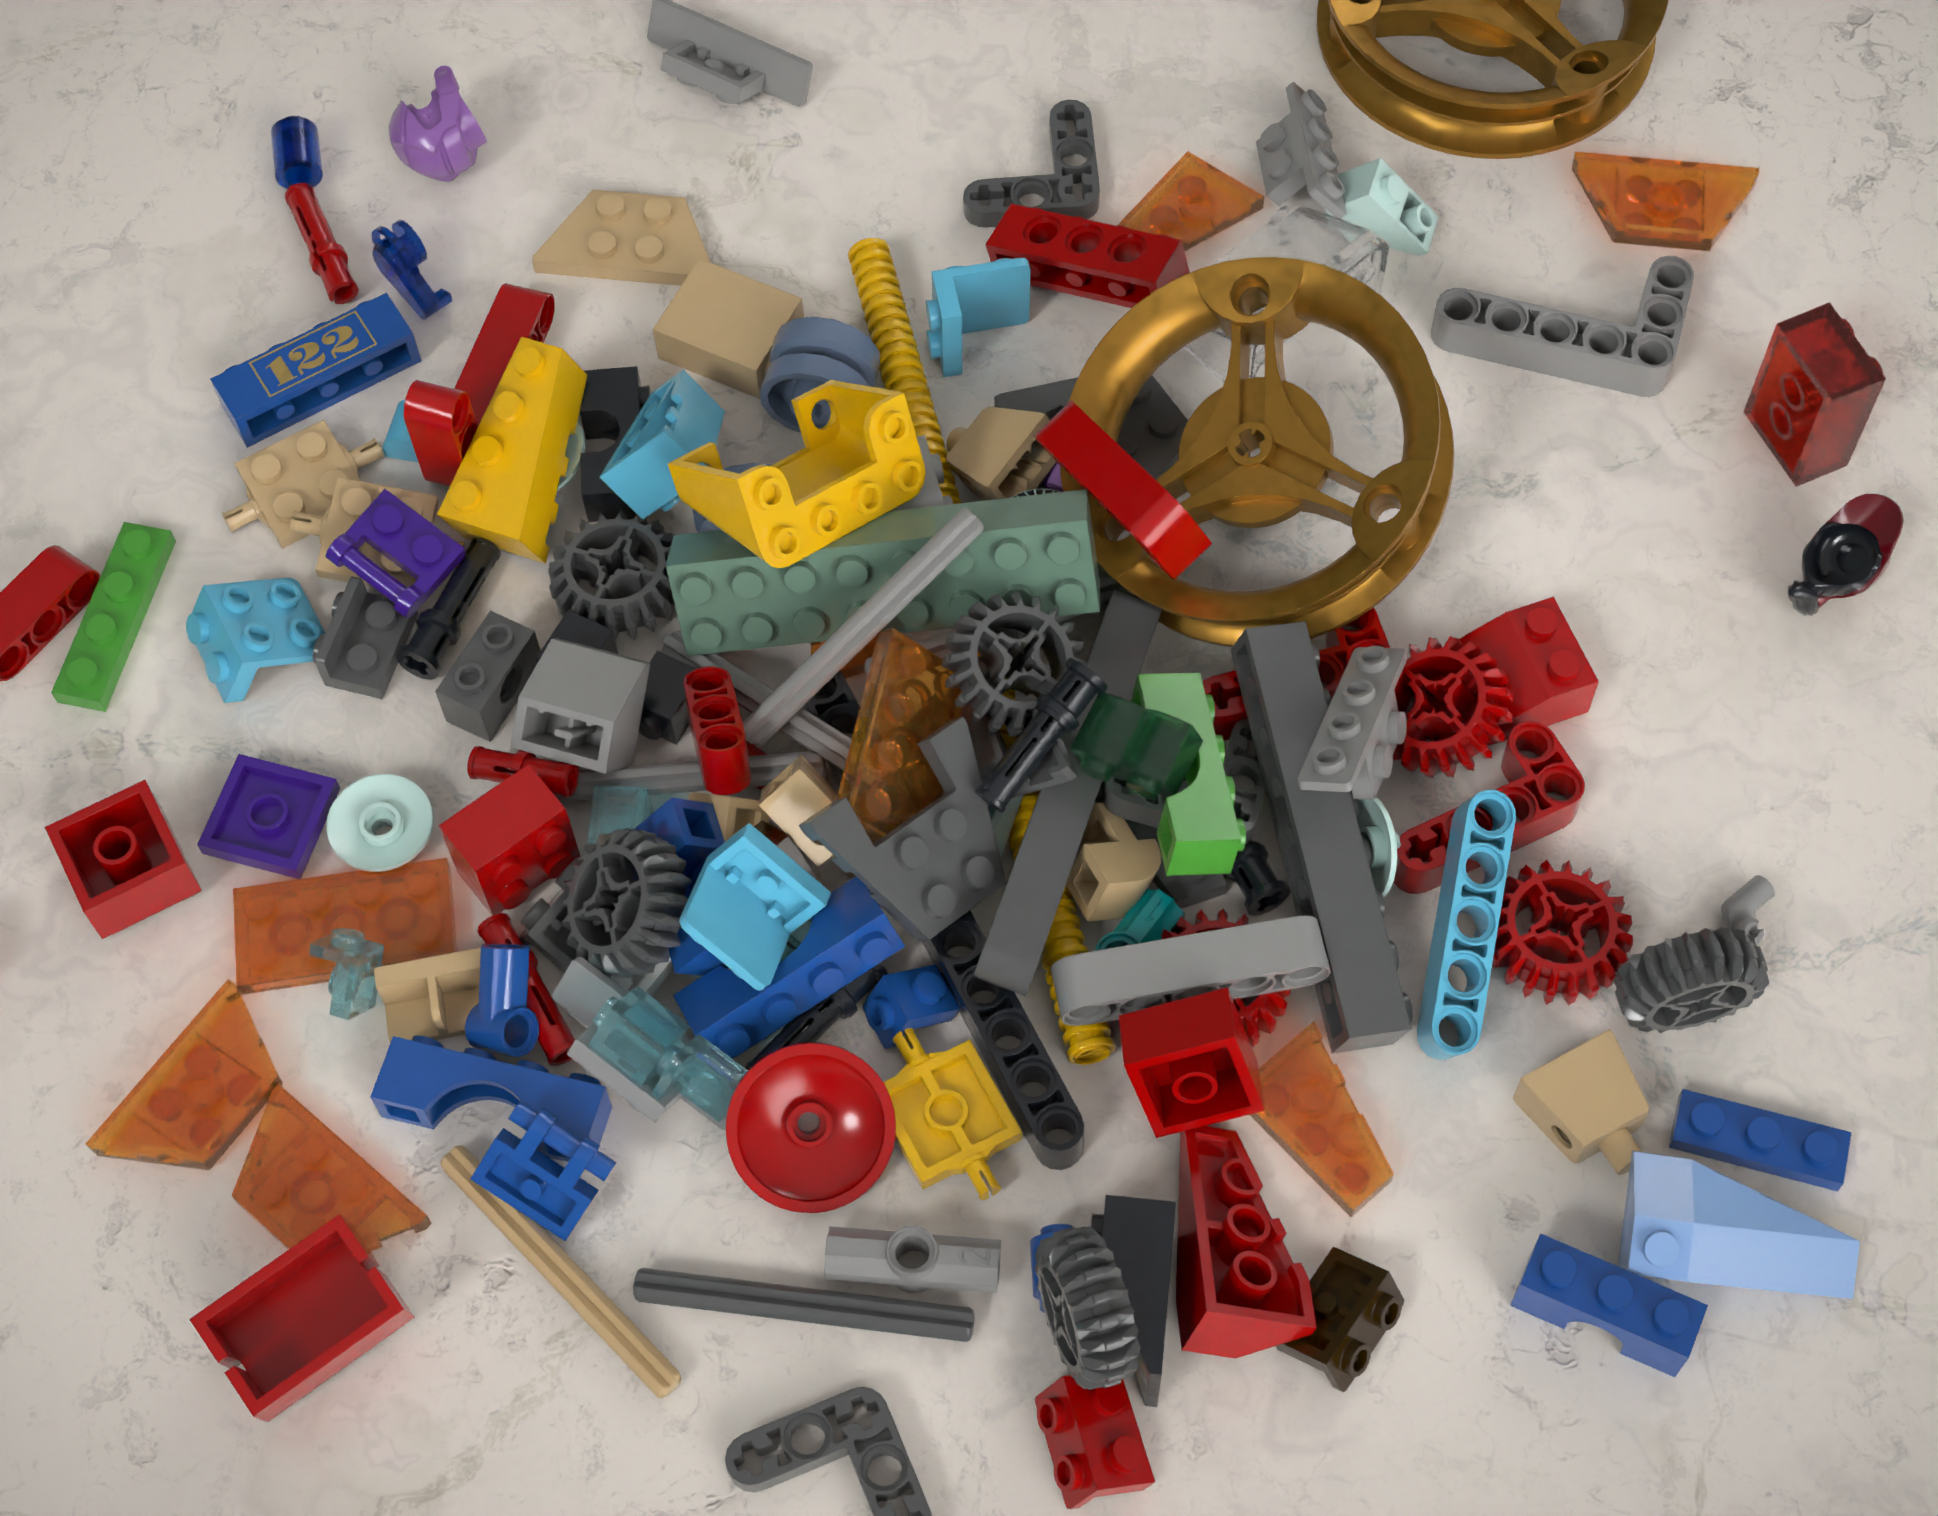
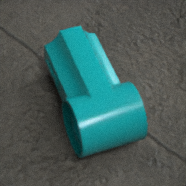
(1144, 921)

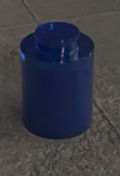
(296, 152)

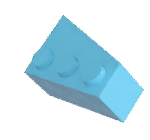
(670, 424)

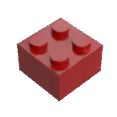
(510, 841)
(122, 859)
(1191, 1062)

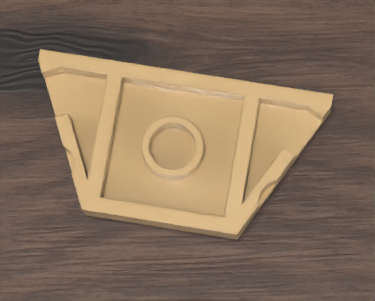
(624, 240)

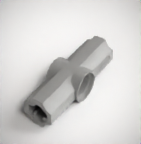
(875, 1254)

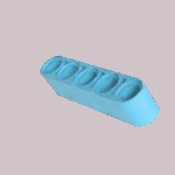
(1484, 906)

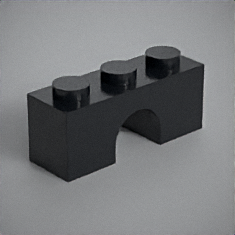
(607, 412)
(664, 702)

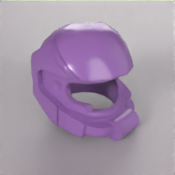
(441, 136)

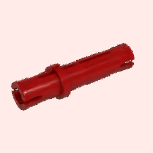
(326, 256)
(553, 1031)

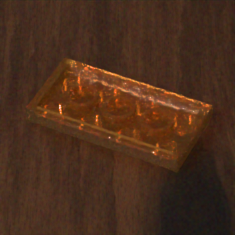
(900, 706)
(401, 908)

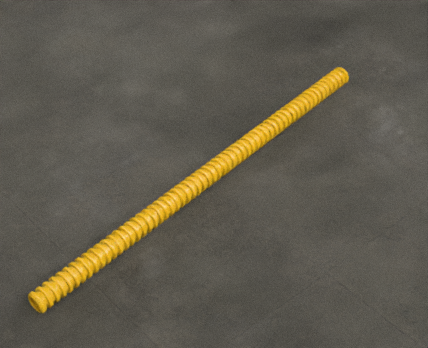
(904, 372)

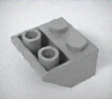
(582, 707)

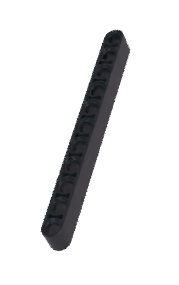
(989, 1020)

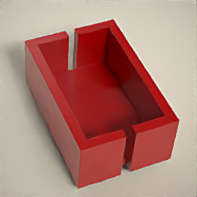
(301, 1318)

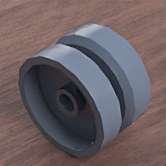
(810, 354)

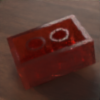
(1813, 393)

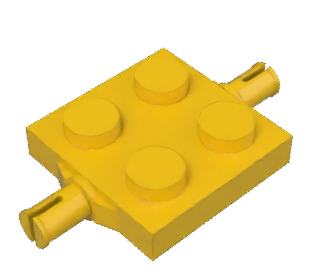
(949, 1114)

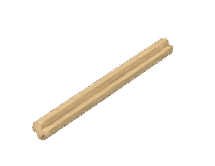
(566, 1278)

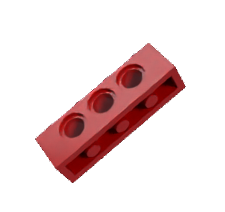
(1087, 255)

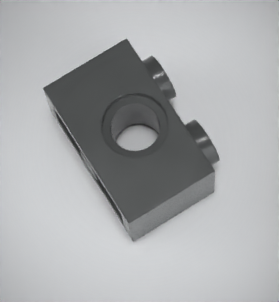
(488, 676)

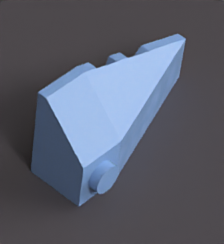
(1716, 1231)

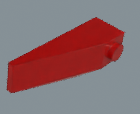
(1232, 1266)

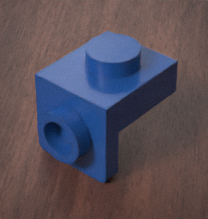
(909, 1000)

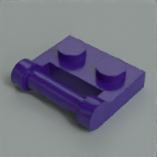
(404, 540)

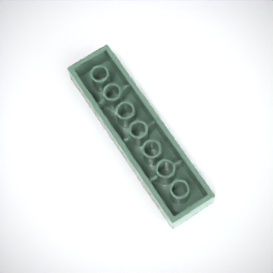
(1027, 546)

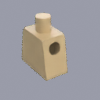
(999, 453)
(794, 798)
(1587, 1102)

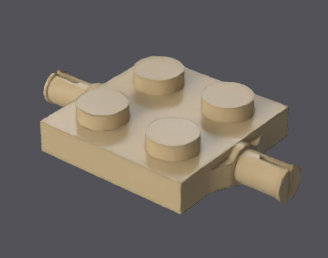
(296, 476)
(347, 505)

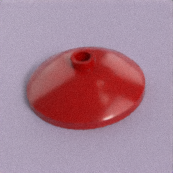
(820, 1166)

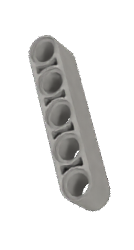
(1147, 974)

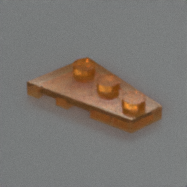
(1193, 203)
(1319, 1123)

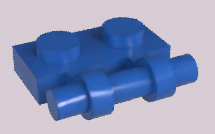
(535, 1182)

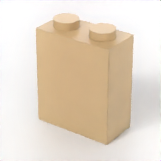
(724, 326)

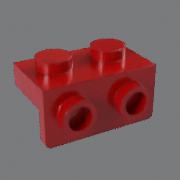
(1092, 1441)

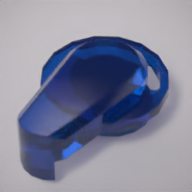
(398, 261)

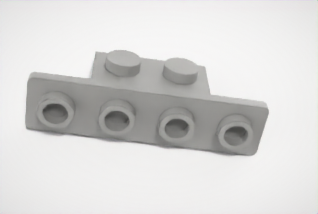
(724, 58)
(1301, 154)
(1359, 727)
(583, 994)

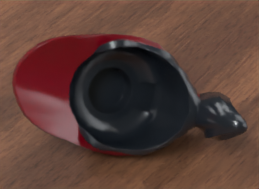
(1848, 552)

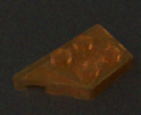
(1663, 199)
(196, 1092)
(307, 1175)

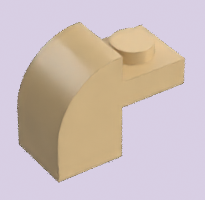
(1111, 867)

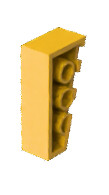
(518, 453)

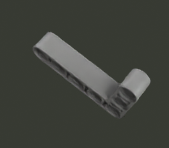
(1571, 344)

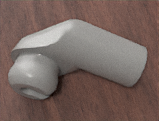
(1740, 908)

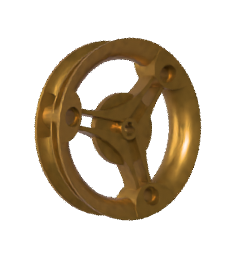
(1581, 82)
(1288, 431)

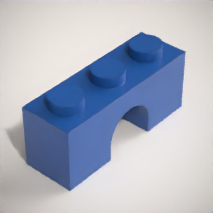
(696, 834)
(1577, 1287)

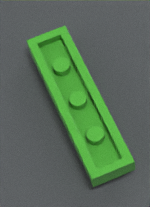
(114, 617)

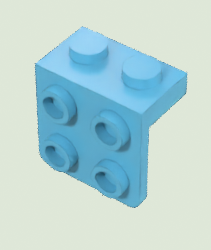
(974, 301)
(251, 628)
(750, 905)

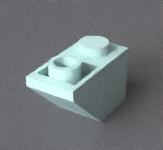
(1388, 206)

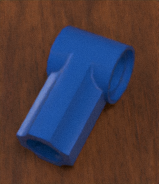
(501, 1017)

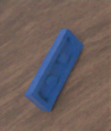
(1760, 1140)

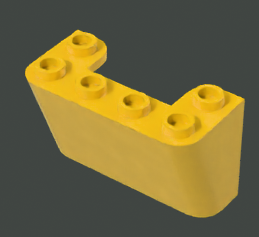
(839, 482)

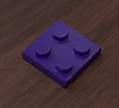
(269, 816)

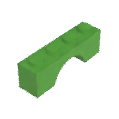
(1198, 824)

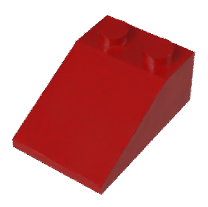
(1542, 663)

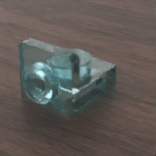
(353, 977)
(699, 1074)

